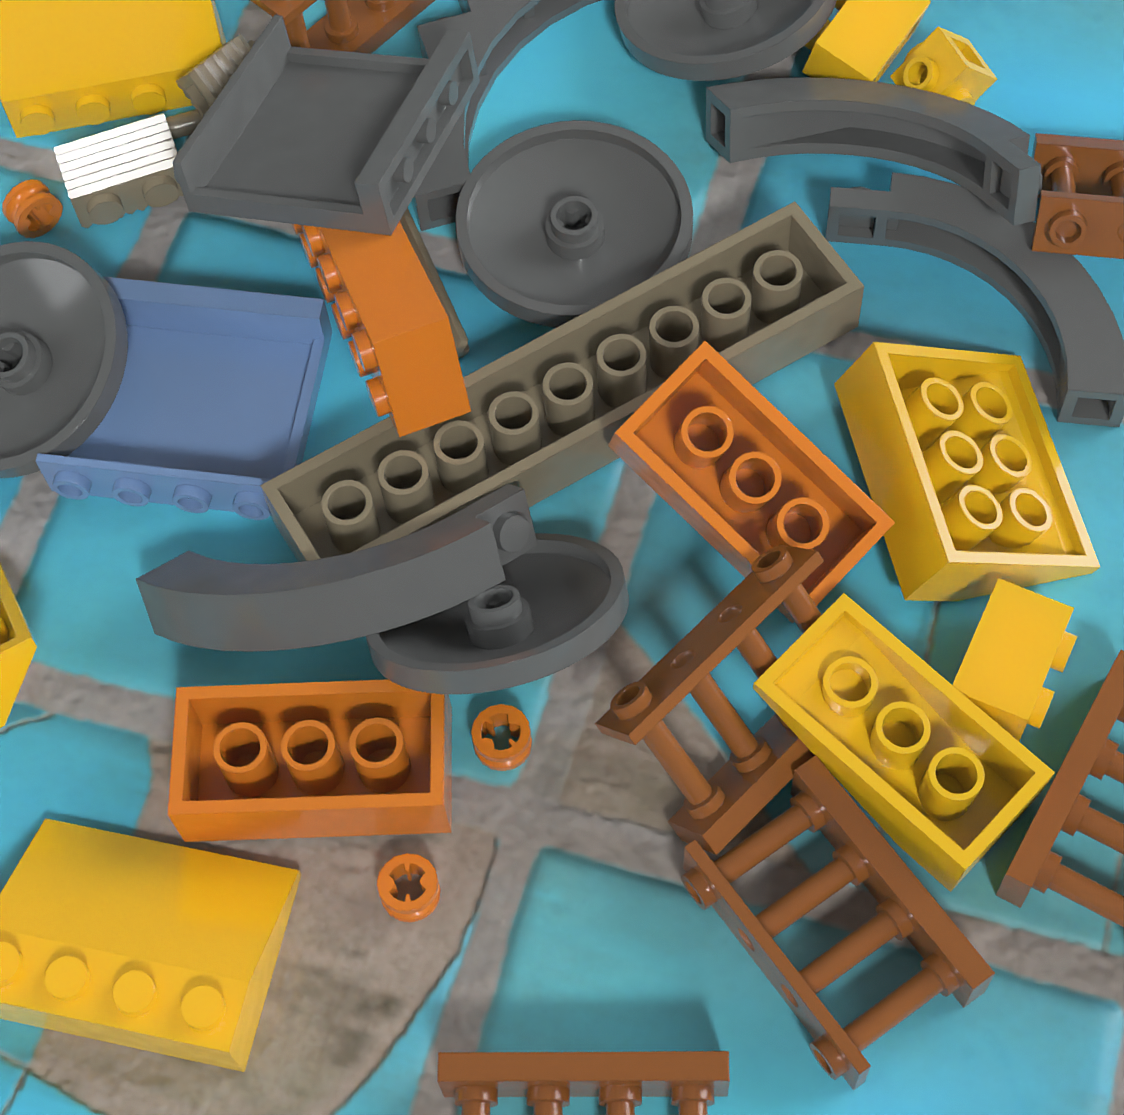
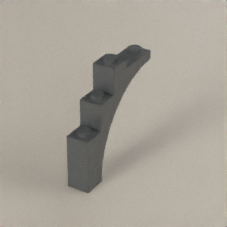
(497, 35)

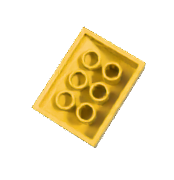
(99, 59)
(962, 470)
(141, 942)

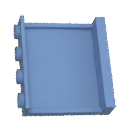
(207, 400)

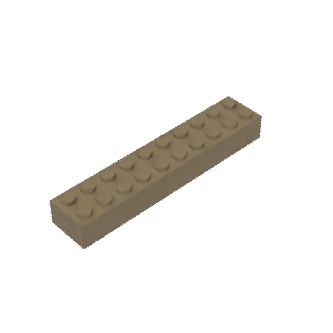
(557, 401)

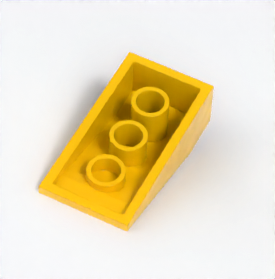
(902, 740)

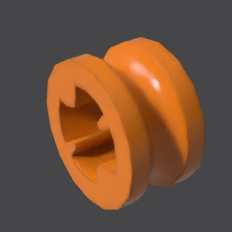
(32, 208)
(484, 747)
(408, 910)

